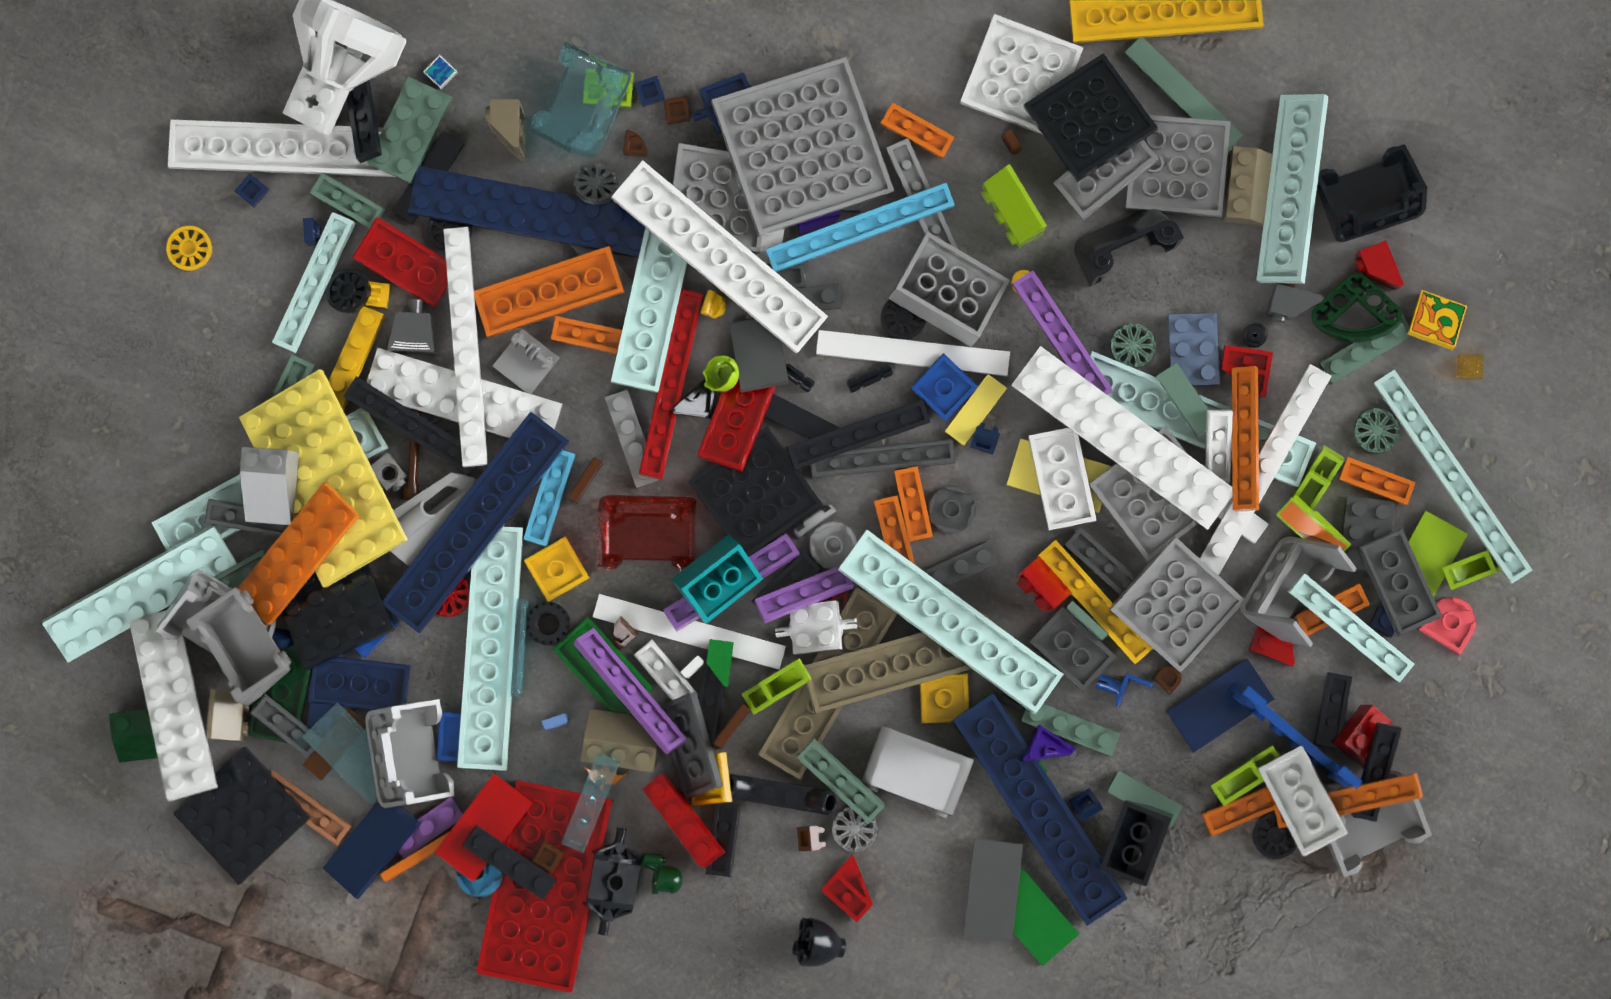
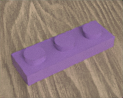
(432, 825)

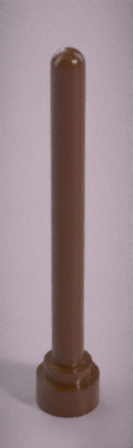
(411, 488)

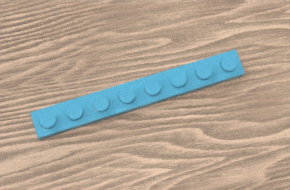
(860, 227)

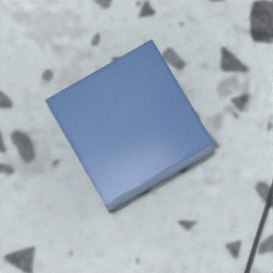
(555, 721)

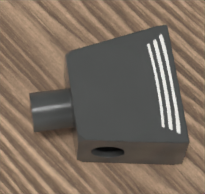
(413, 331)

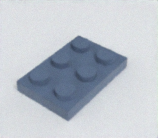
(1195, 347)

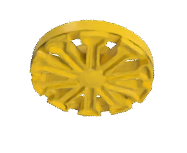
(189, 248)

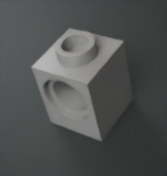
(382, 465)

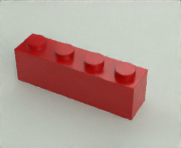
(683, 820)

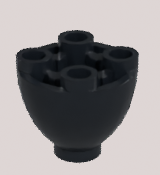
(817, 943)

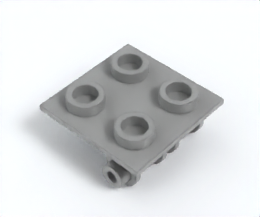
(525, 361)

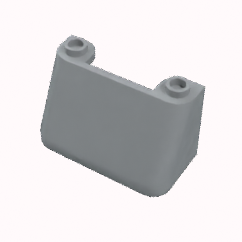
(196, 594)
(241, 645)
(406, 754)
(917, 771)
(1365, 836)

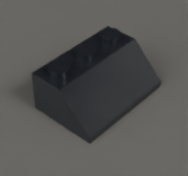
(1136, 842)

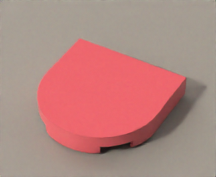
(1454, 626)

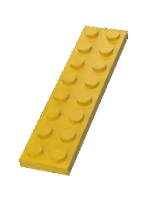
(1158, 18)

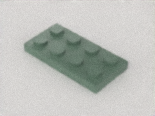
(410, 129)

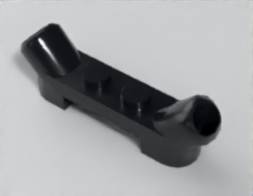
(782, 794)

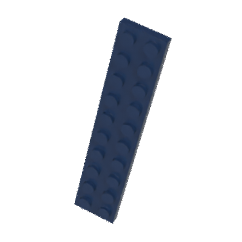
(524, 211)
(475, 522)
(1039, 809)

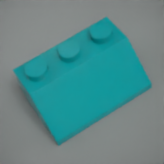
(717, 578)

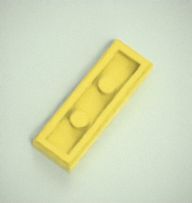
(975, 410)

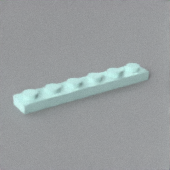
(313, 282)
(1350, 627)

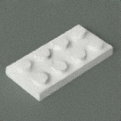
(1062, 478)
(1303, 801)

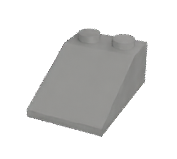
(268, 484)

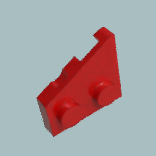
(1245, 357)
(1271, 647)
(849, 890)

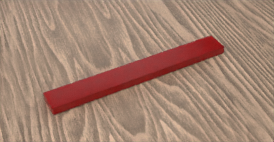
(671, 385)

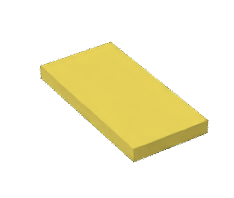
(1024, 475)

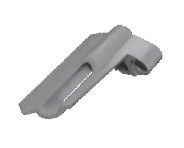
(422, 526)

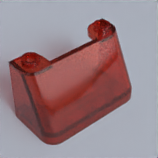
(646, 530)

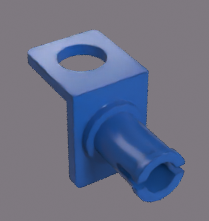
(1119, 687)

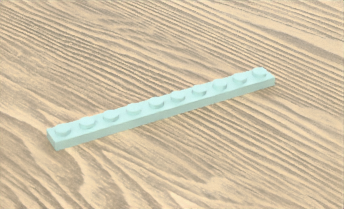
(1453, 477)

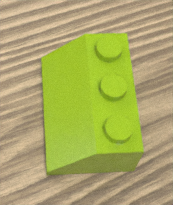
(1013, 207)

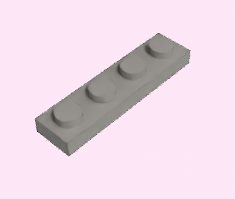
(629, 434)

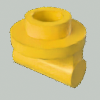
(713, 305)

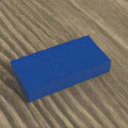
(448, 737)

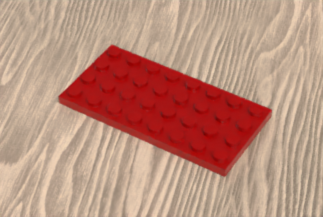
(535, 937)

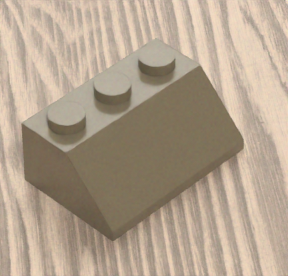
(509, 124)
(1247, 186)
(619, 738)

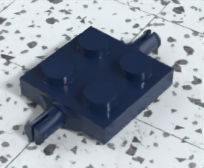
(717, 90)

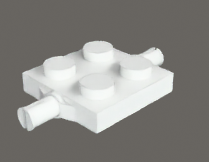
(816, 628)

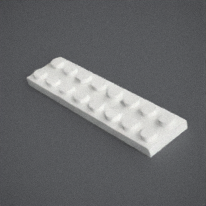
(434, 392)
(173, 710)

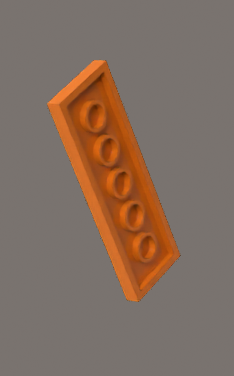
(548, 291)
(298, 552)

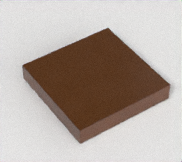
(732, 726)

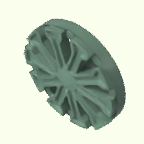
(1132, 345)
(1376, 431)

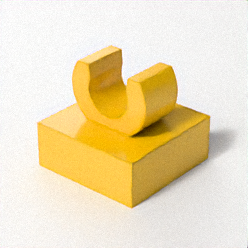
(378, 295)

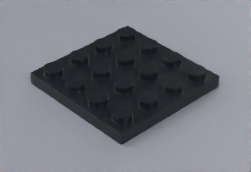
(1090, 117)
(761, 500)
(336, 617)
(243, 816)

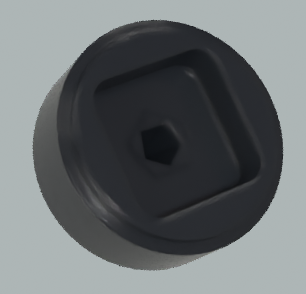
(1255, 335)

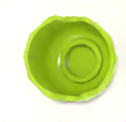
(721, 374)

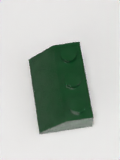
(132, 735)

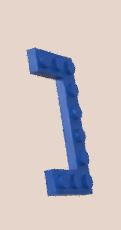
(1336, 772)

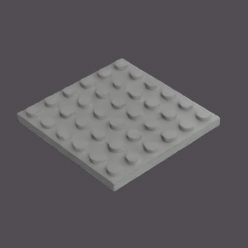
(802, 146)

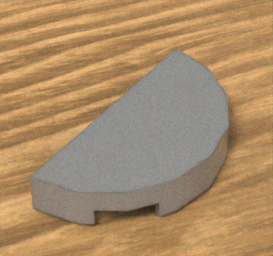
(814, 520)

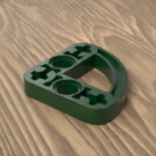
(1352, 296)

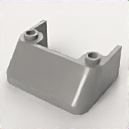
(1268, 600)

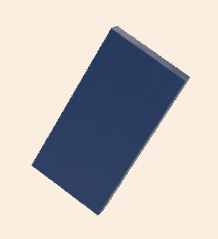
(359, 683)
(1214, 709)
(371, 847)

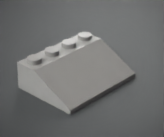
(949, 289)

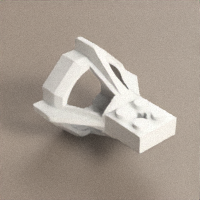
(330, 69)

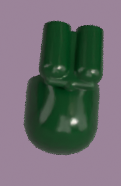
(664, 877)

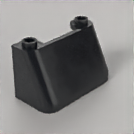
(1373, 196)
(1095, 248)

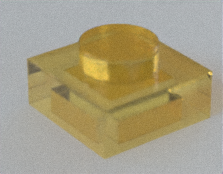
(1470, 366)

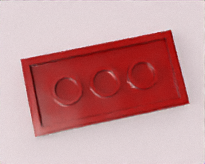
(403, 262)
(735, 426)
(496, 811)

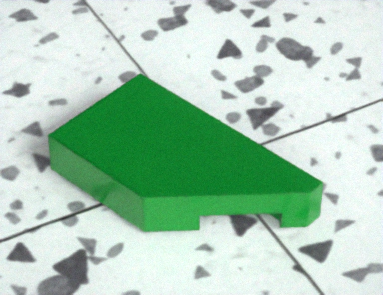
(720, 659)

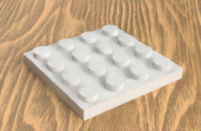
(1015, 68)

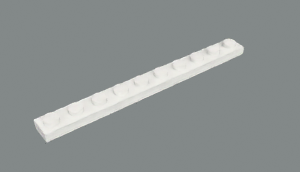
(465, 347)
(1270, 460)

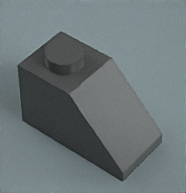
(1290, 302)

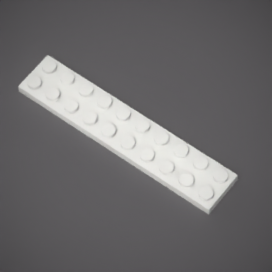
(264, 148)
(719, 257)
(1123, 437)

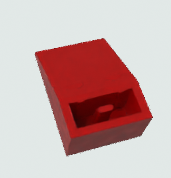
(1043, 585)

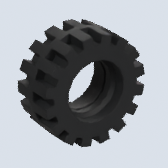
(563, 623)

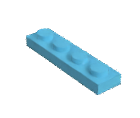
(549, 500)

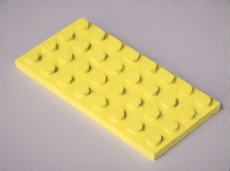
(312, 422)

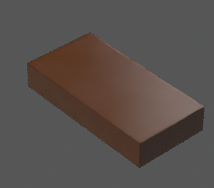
(585, 480)

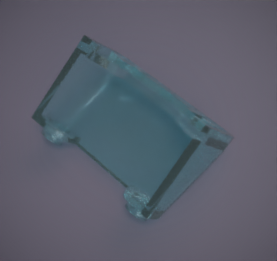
(583, 103)

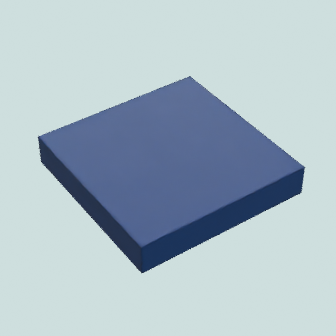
(944, 387)

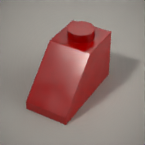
(1379, 265)

